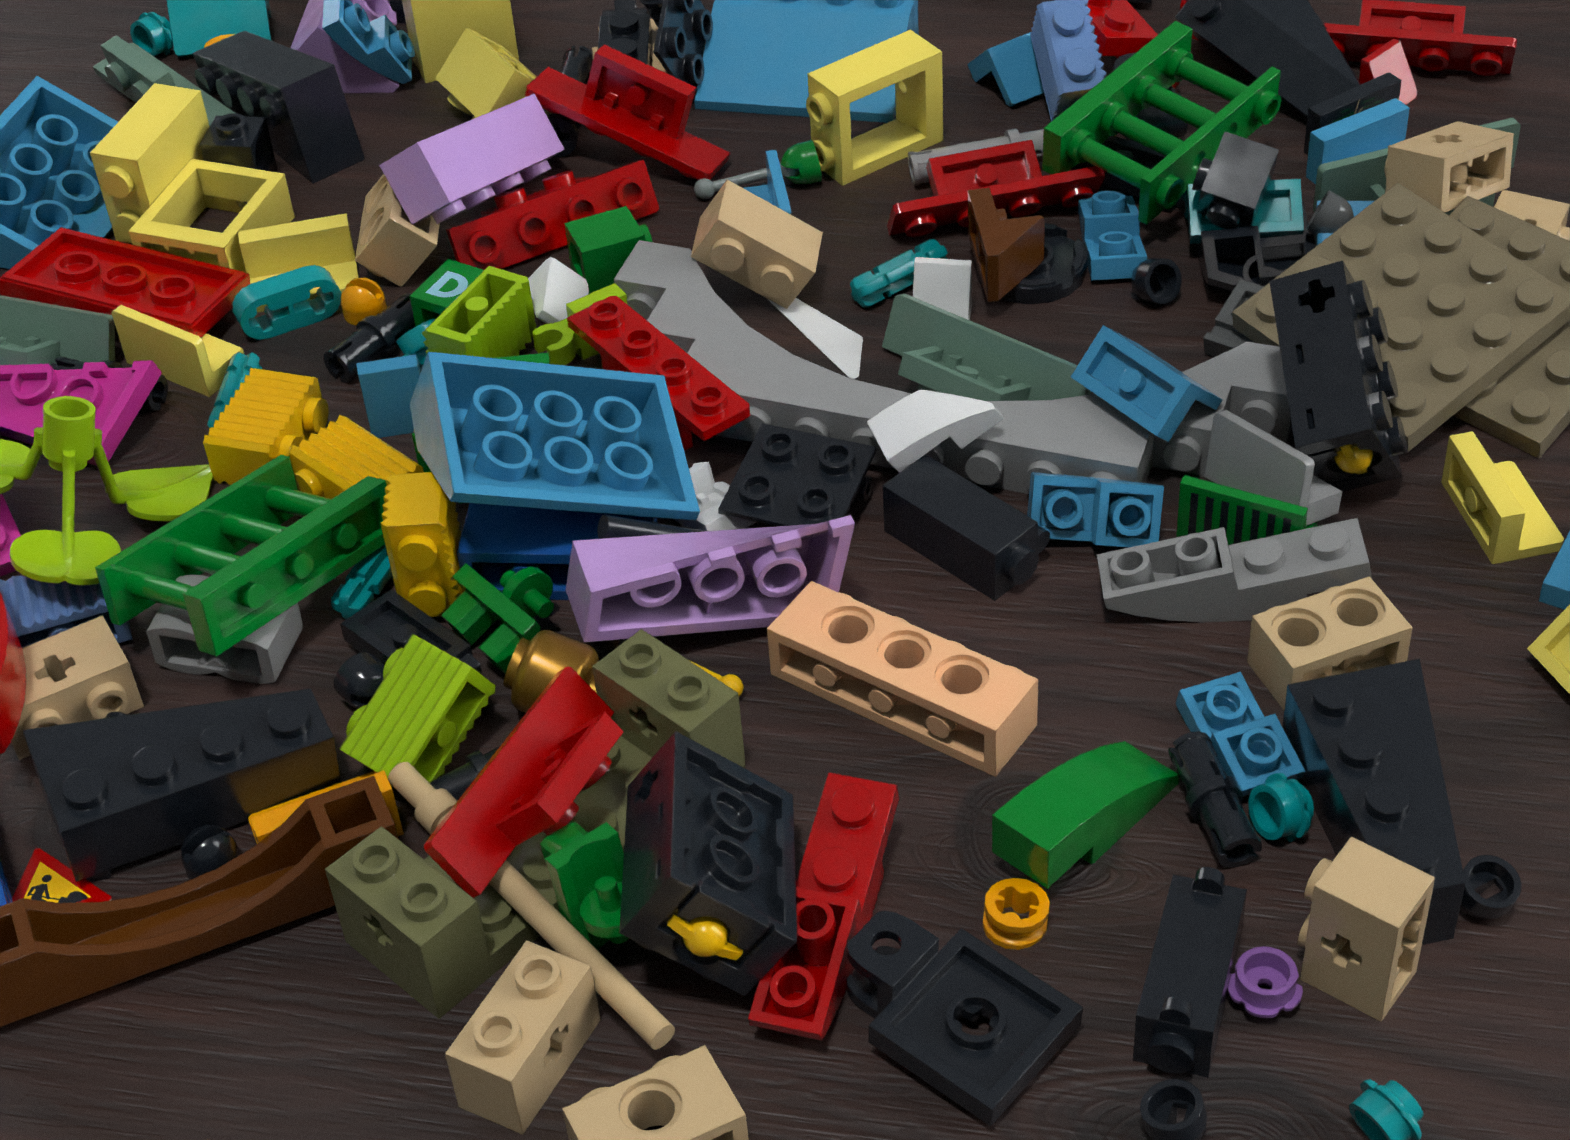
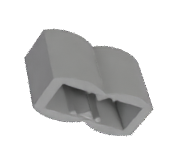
(252, 659)

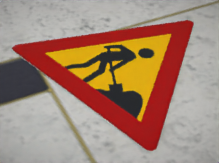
(54, 882)

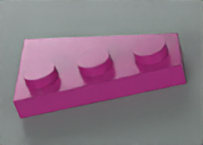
(113, 392)

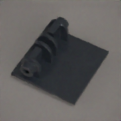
(681, 37)
(798, 478)

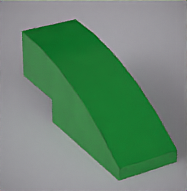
(1078, 810)

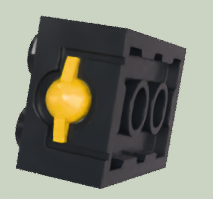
(1337, 377)
(709, 865)

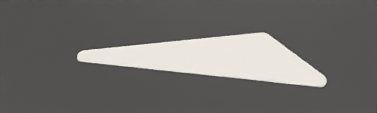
(832, 338)

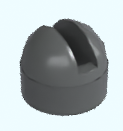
(1330, 214)

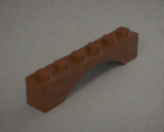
(79, 948)

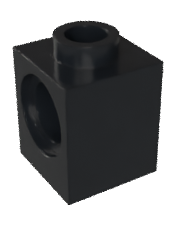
(239, 142)

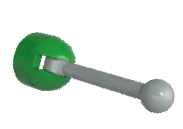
(798, 165)

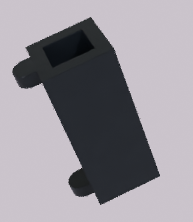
(962, 527)
(1189, 974)

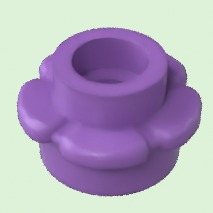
(1265, 968)

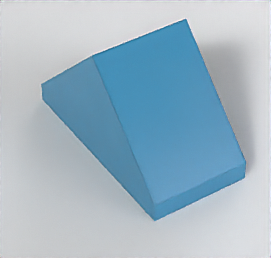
(387, 393)

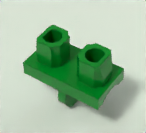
(513, 609)
(587, 879)

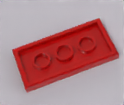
(105, 273)

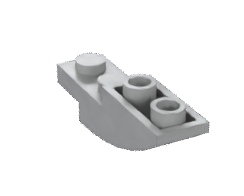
(1218, 582)

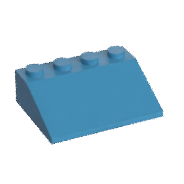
(768, 47)
(48, 169)
(551, 437)

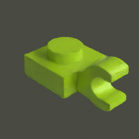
(562, 341)

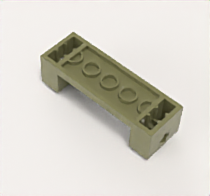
(444, 942)

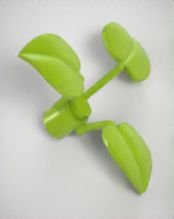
(68, 443)

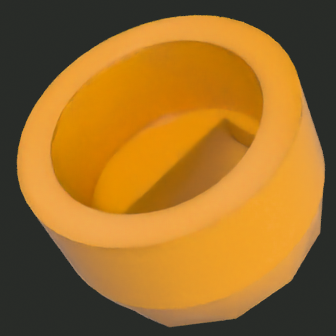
(362, 299)

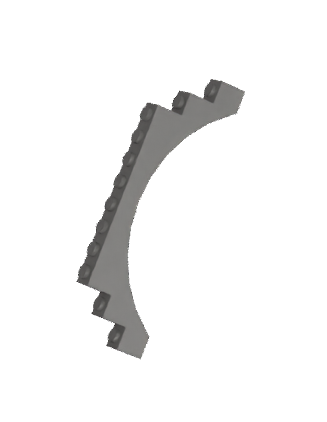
(1036, 436)

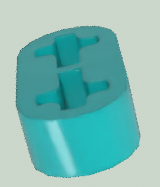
(286, 302)

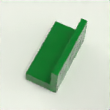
(1241, 513)

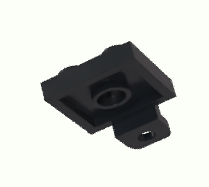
(927, 993)

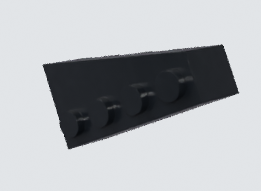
(293, 92)
(1380, 774)
(154, 776)

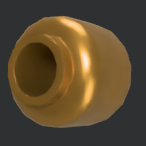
(538, 662)

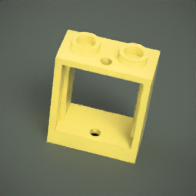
(918, 80)
(215, 186)

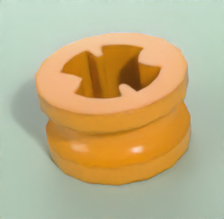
(1008, 929)

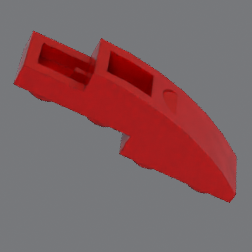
(833, 903)

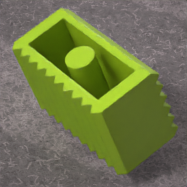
(486, 319)
(417, 711)

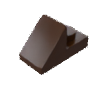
(1002, 246)

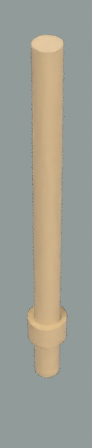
(431, 808)

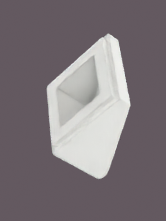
(944, 284)
(554, 287)

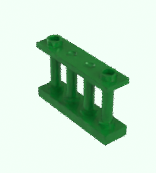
(1144, 83)
(264, 581)

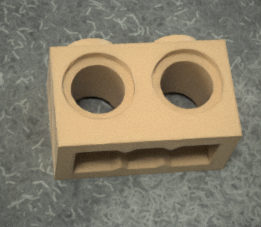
(388, 240)
(1327, 636)

